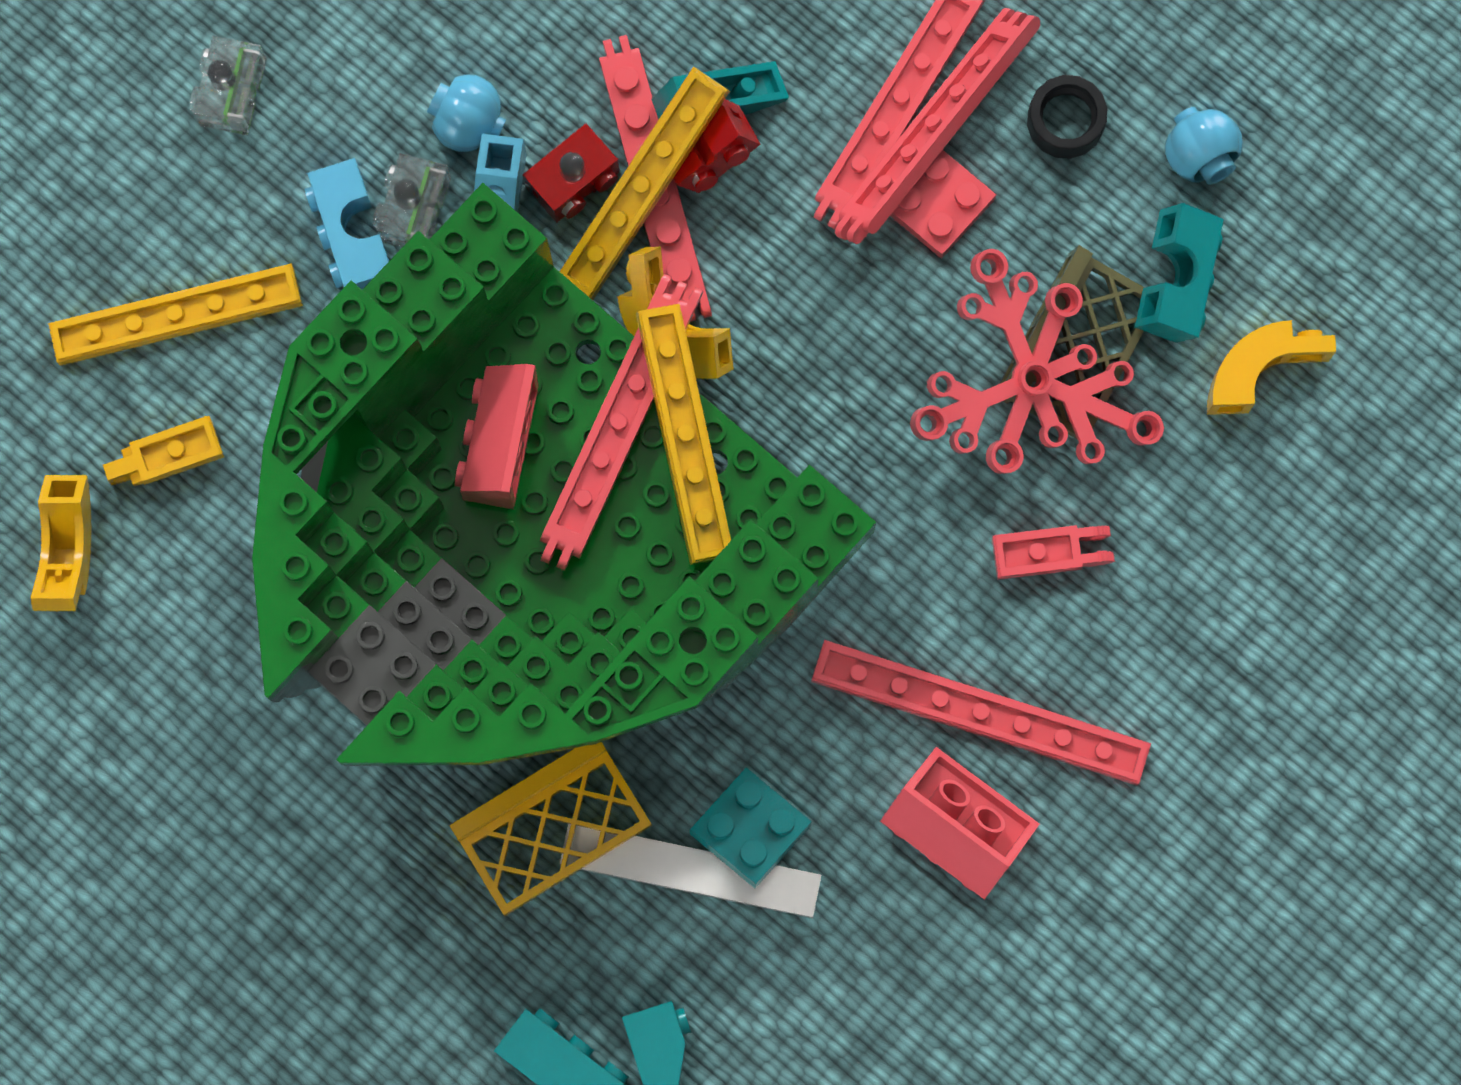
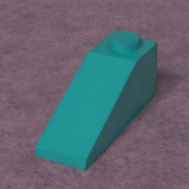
(750, 87)
(658, 1043)

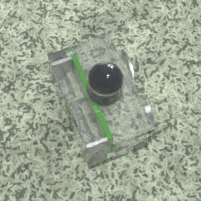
(228, 85)
(412, 200)

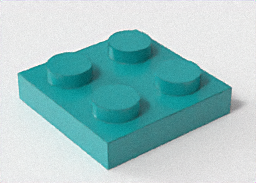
(750, 827)

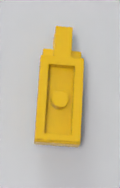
(166, 453)

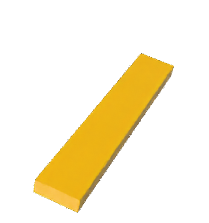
(644, 182)
(175, 314)
(684, 432)

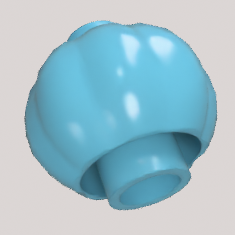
(466, 112)
(1203, 143)

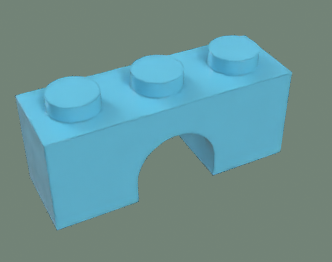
(338, 195)

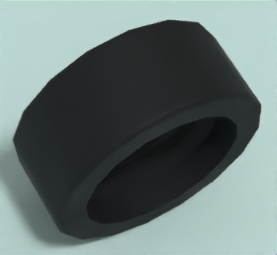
(1071, 86)

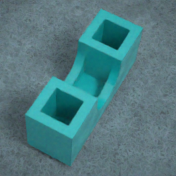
(1191, 242)

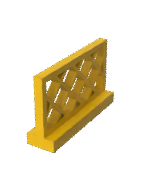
(532, 792)

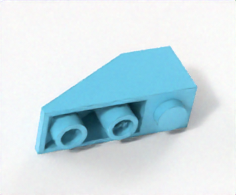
(501, 166)

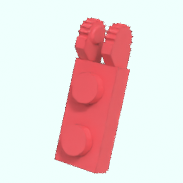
(1047, 551)

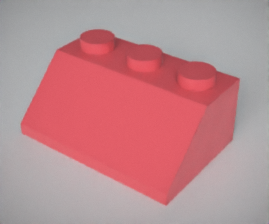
(498, 435)
(959, 823)

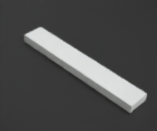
(697, 873)

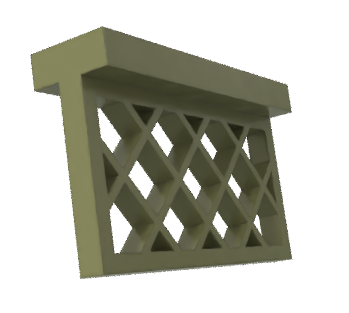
(1076, 271)

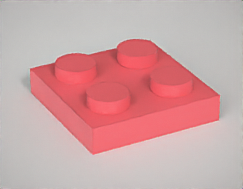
(943, 204)

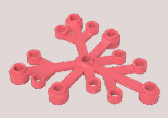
(1077, 398)

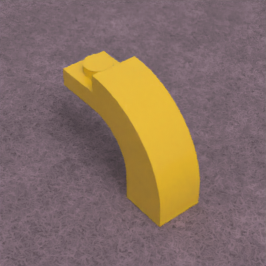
(708, 346)

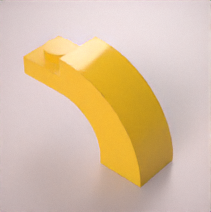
(1270, 345)
(64, 543)

